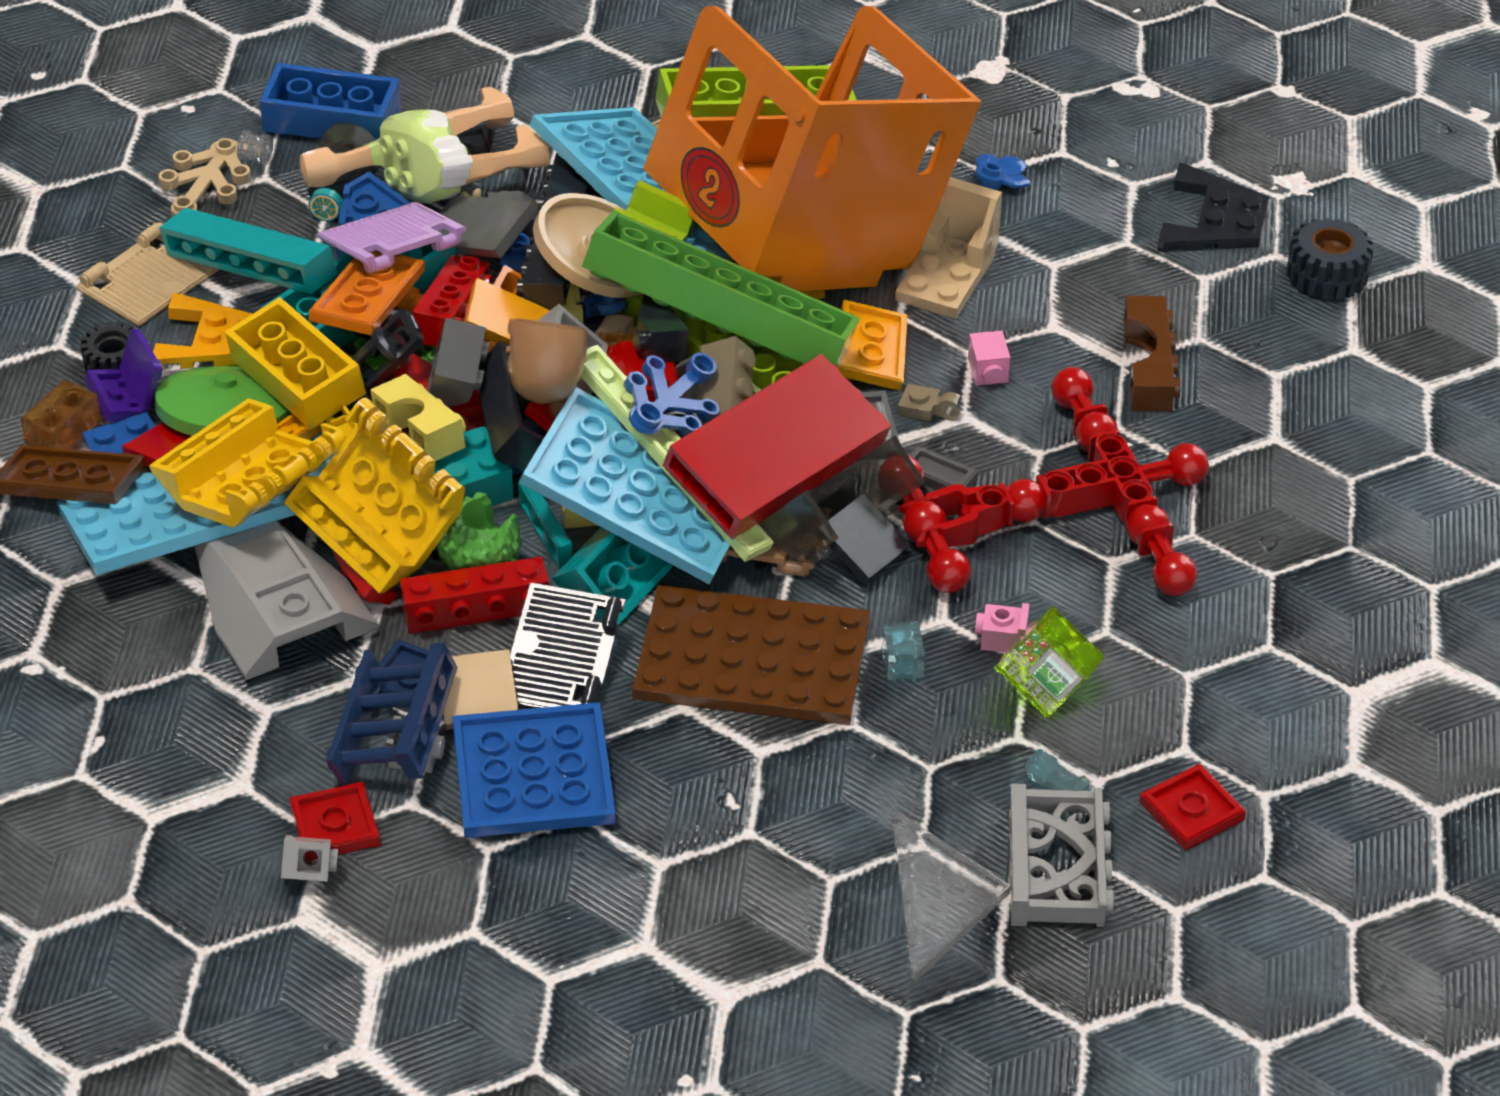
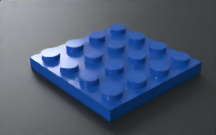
(533, 770)

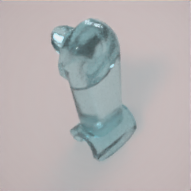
(1047, 772)

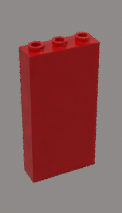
(776, 445)

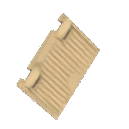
(142, 279)

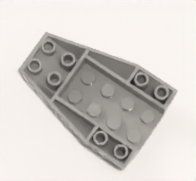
(272, 591)

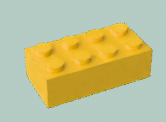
(295, 362)

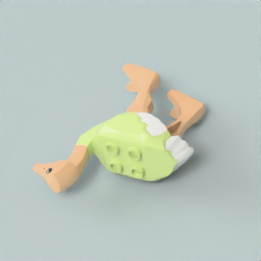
(426, 156)

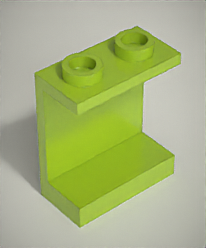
(659, 211)

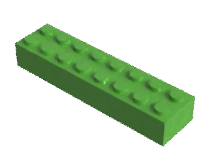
(718, 291)

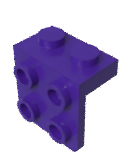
(132, 386)

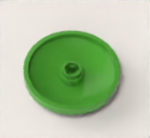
(205, 393)

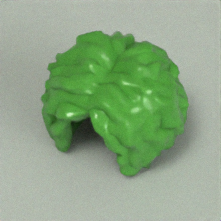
(475, 538)

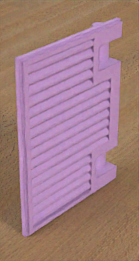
(393, 234)

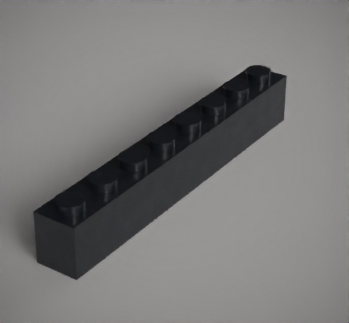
(538, 279)

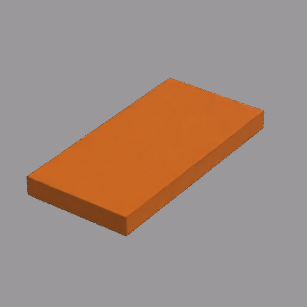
(365, 299)

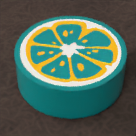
(325, 204)

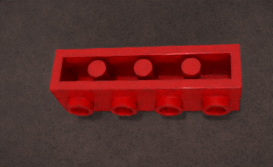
(449, 295)
(469, 594)

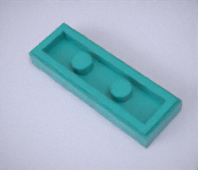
(545, 525)

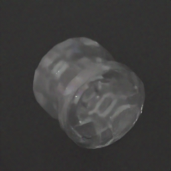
(254, 147)

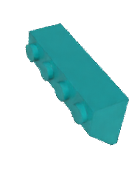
(612, 568)

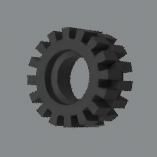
(101, 341)

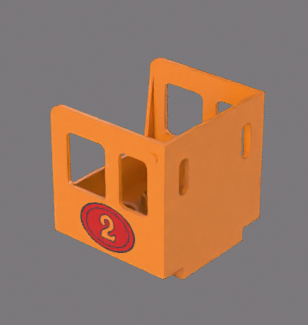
(831, 183)

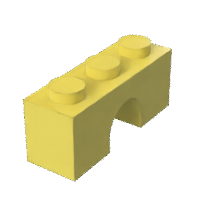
(429, 420)

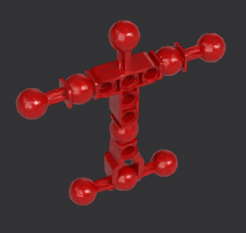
(1107, 480)

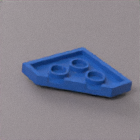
(365, 198)

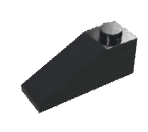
(660, 332)

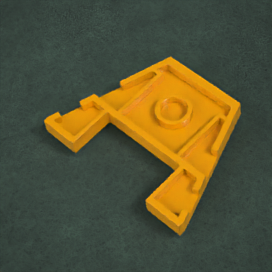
(209, 340)

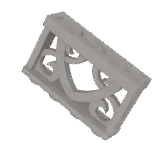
(1029, 893)

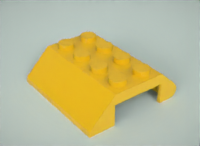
(241, 463)
(379, 500)

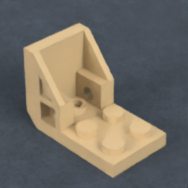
(954, 250)

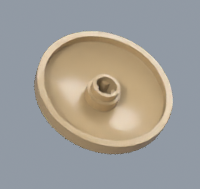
(564, 235)

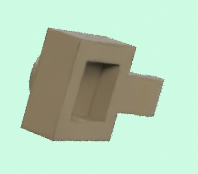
(925, 402)

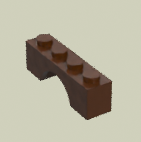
(1152, 379)

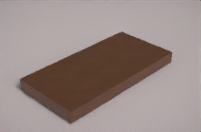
(70, 474)

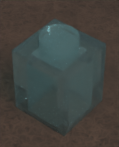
(903, 650)

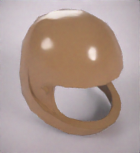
(545, 359)

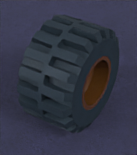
(1329, 258)

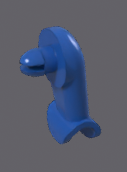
(603, 305)

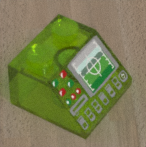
(1049, 661)

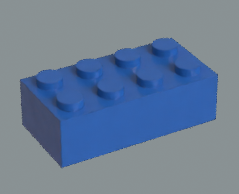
(314, 99)

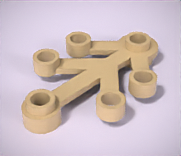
(221, 154)

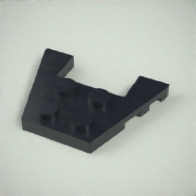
(1229, 215)

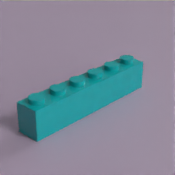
(248, 250)

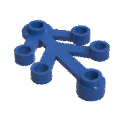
(648, 416)

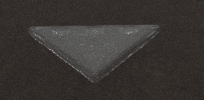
(940, 893)

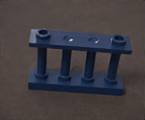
(416, 728)

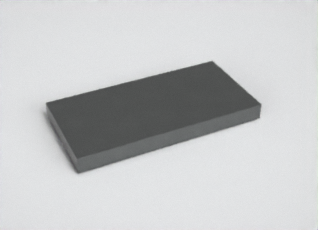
(489, 223)

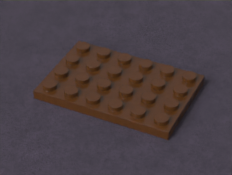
(752, 655)

